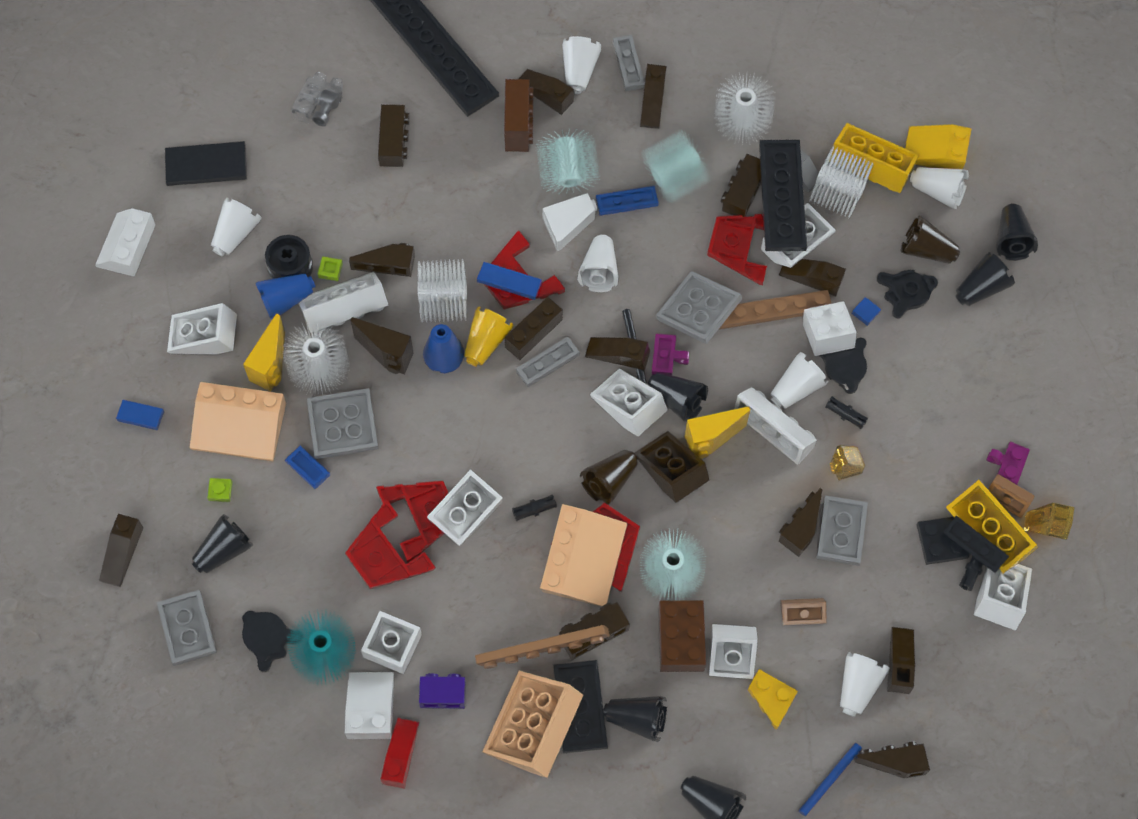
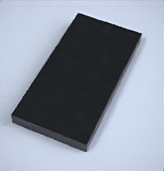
(205, 163)
(588, 725)

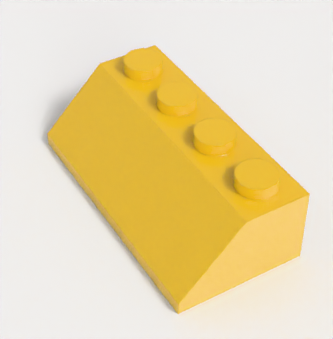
(890, 162)
(991, 520)

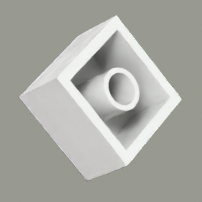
(829, 328)
(391, 642)

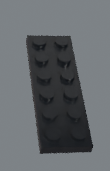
(782, 195)

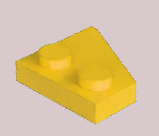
(772, 695)

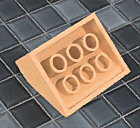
(237, 421)
(583, 556)
(533, 723)

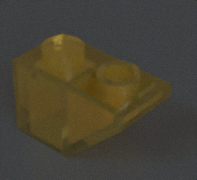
(847, 462)
(1050, 520)

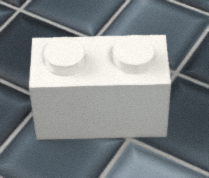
(732, 651)

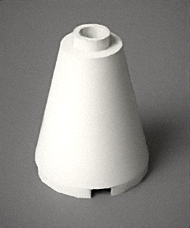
(579, 61)
(941, 184)
(233, 226)
(599, 266)
(798, 382)
(860, 682)

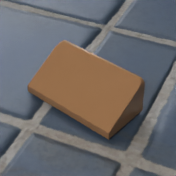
(1011, 495)
(803, 611)

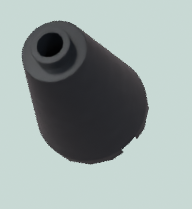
(1015, 234)
(984, 280)
(680, 394)
(221, 545)
(639, 715)
(712, 799)

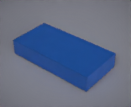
(140, 414)
(307, 467)

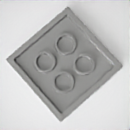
(699, 307)
(342, 423)

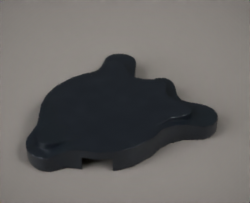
(907, 290)
(847, 366)
(265, 637)

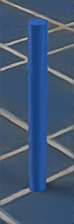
(830, 779)

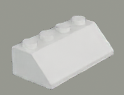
(343, 302)
(776, 426)

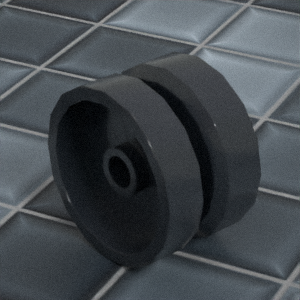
(288, 257)

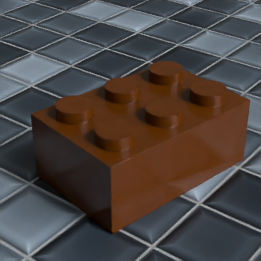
(518, 115)
(682, 636)

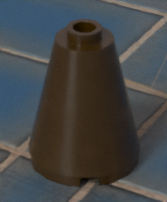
(929, 242)
(608, 476)

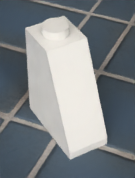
(568, 219)

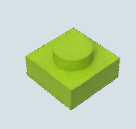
(330, 268)
(219, 490)

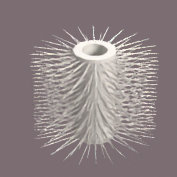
(743, 108)
(841, 181)
(443, 290)
(316, 358)

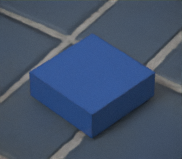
(866, 311)

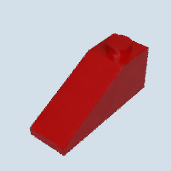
(399, 753)

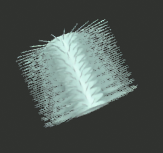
(568, 161)
(675, 166)
(672, 566)

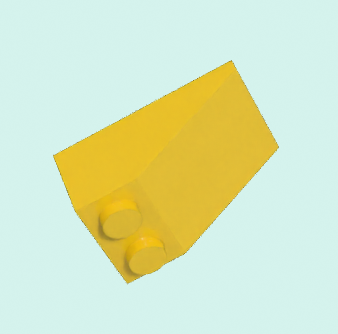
(939, 145)
(266, 359)
(711, 431)

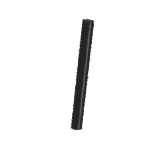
(631, 334)

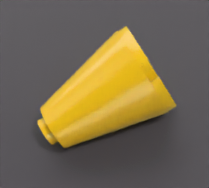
(485, 336)

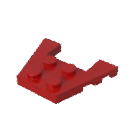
(732, 242)
(506, 260)
(421, 500)
(628, 545)
(376, 557)

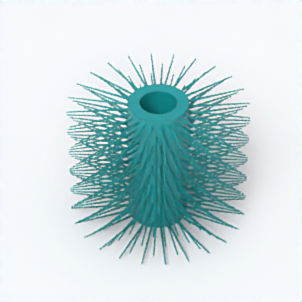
(321, 648)

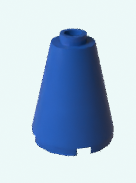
(284, 292)
(443, 350)

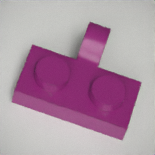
(665, 354)
(1011, 462)

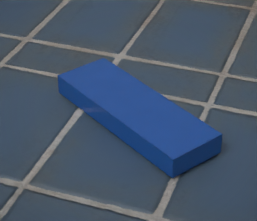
(627, 200)
(509, 280)

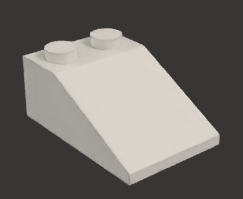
(203, 331)
(630, 401)
(465, 508)
(1004, 596)
(369, 705)

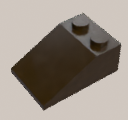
(387, 346)
(673, 466)

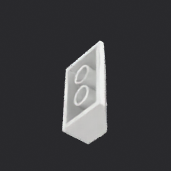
(816, 232)
(126, 242)

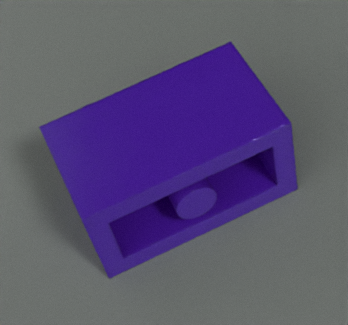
(442, 691)

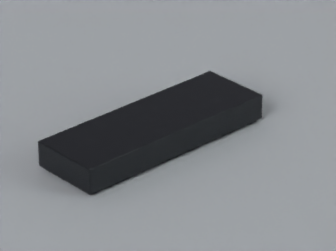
(976, 544)

